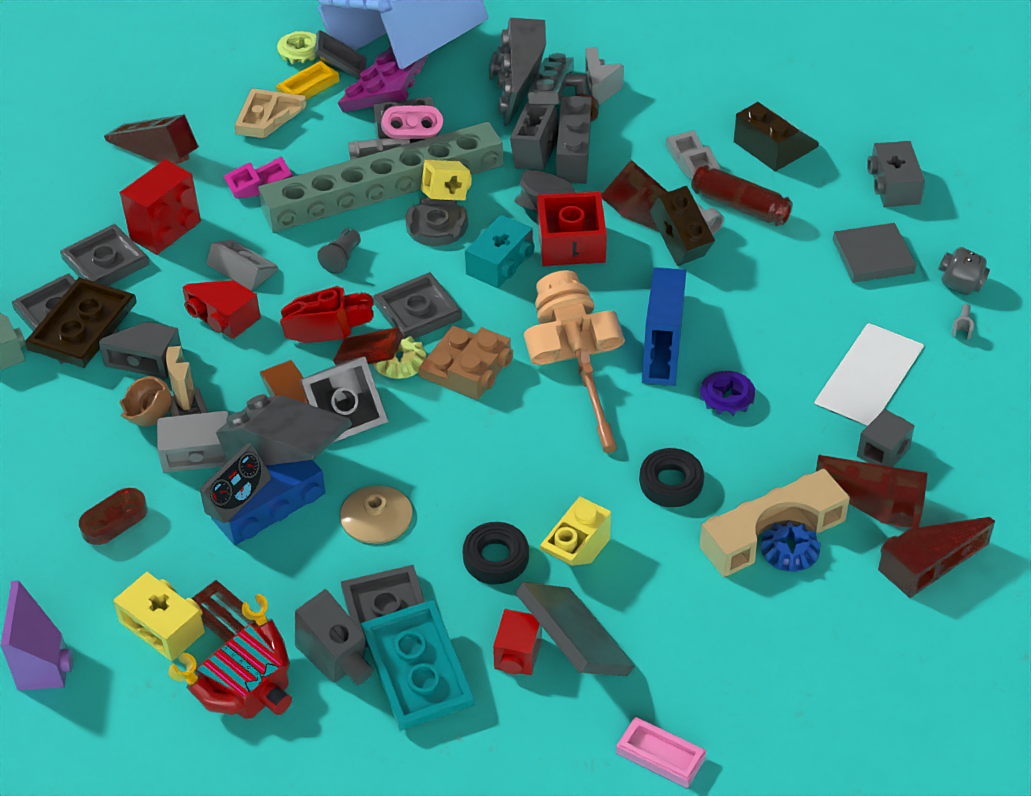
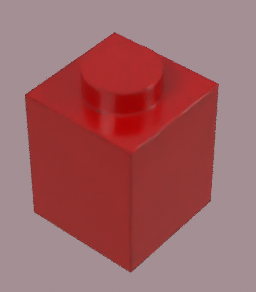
(517, 643)

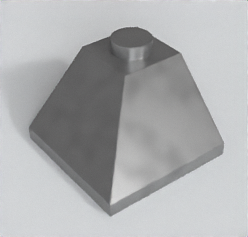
(349, 392)

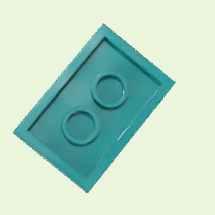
(417, 665)

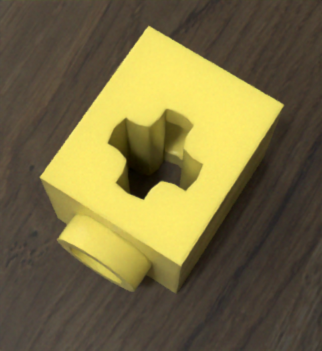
(445, 180)

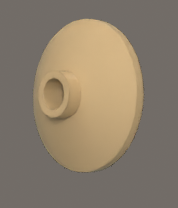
(377, 524)

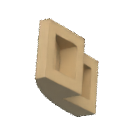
(180, 377)

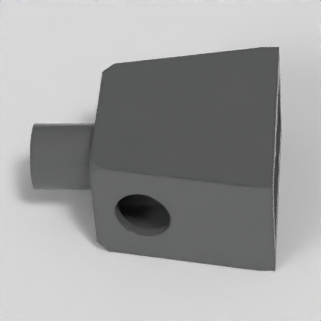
(331, 639)

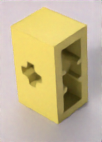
(159, 615)

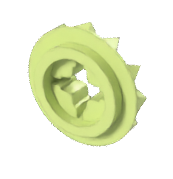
(292, 44)
(412, 358)

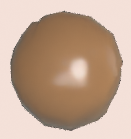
(146, 401)

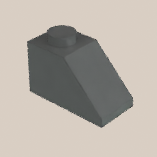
(140, 349)

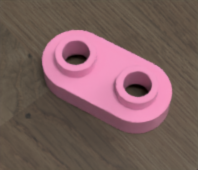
(410, 120)

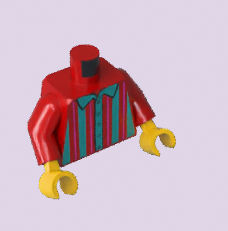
(243, 672)

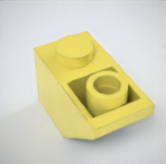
(579, 533)

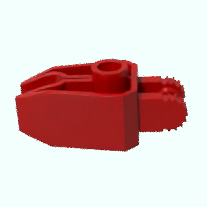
(325, 315)

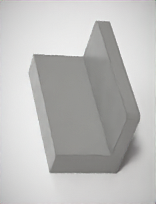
(191, 441)

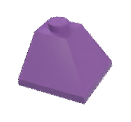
(33, 644)

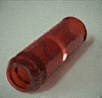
(742, 195)

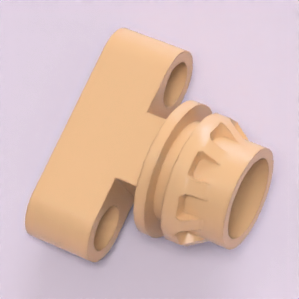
(567, 321)

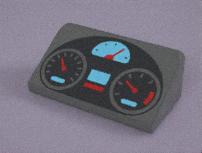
(234, 484)

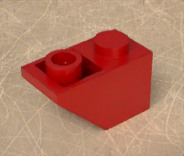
(222, 305)

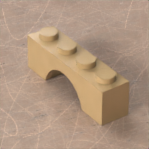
(811, 500)

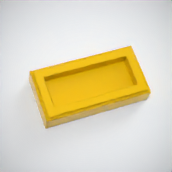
(310, 81)

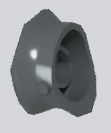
(539, 183)

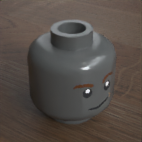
(964, 270)

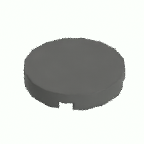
(436, 222)

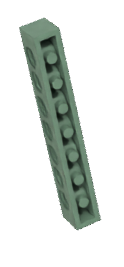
(375, 176)

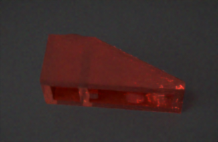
(156, 138)
(634, 195)
(880, 491)
(932, 551)

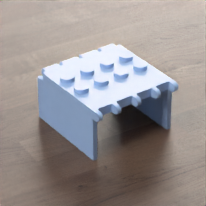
(411, 25)

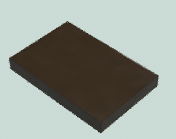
(80, 321)

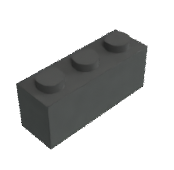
(574, 139)

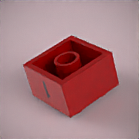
(160, 206)
(571, 228)

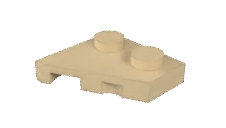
(267, 112)

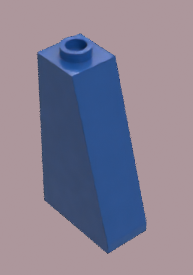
(663, 326)

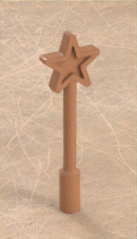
(603, 428)

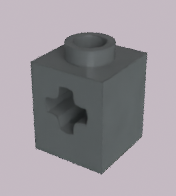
(885, 439)

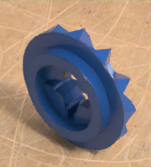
(779, 555)

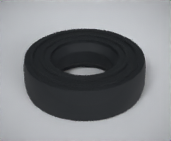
(666, 494)
(500, 571)

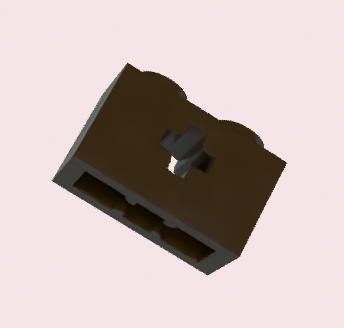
(682, 225)

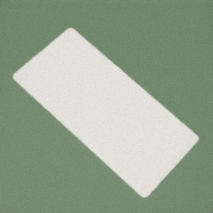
(869, 374)

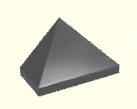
(339, 55)

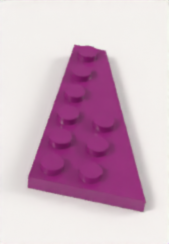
(381, 83)

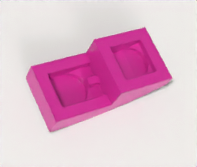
(245, 179)

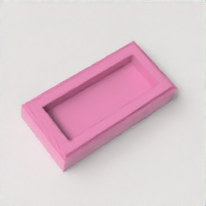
(661, 752)

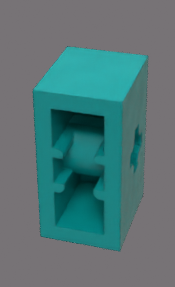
(499, 251)

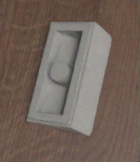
(240, 263)

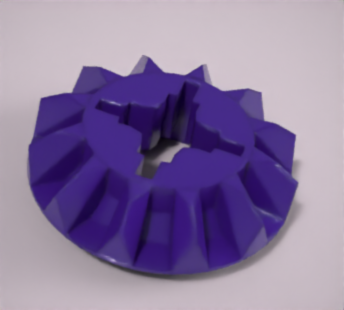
(718, 383)

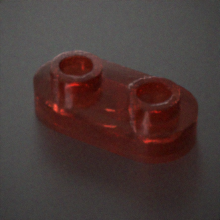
(110, 516)

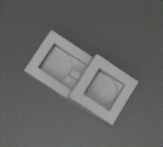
(690, 153)

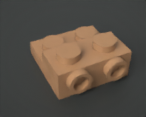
(467, 361)

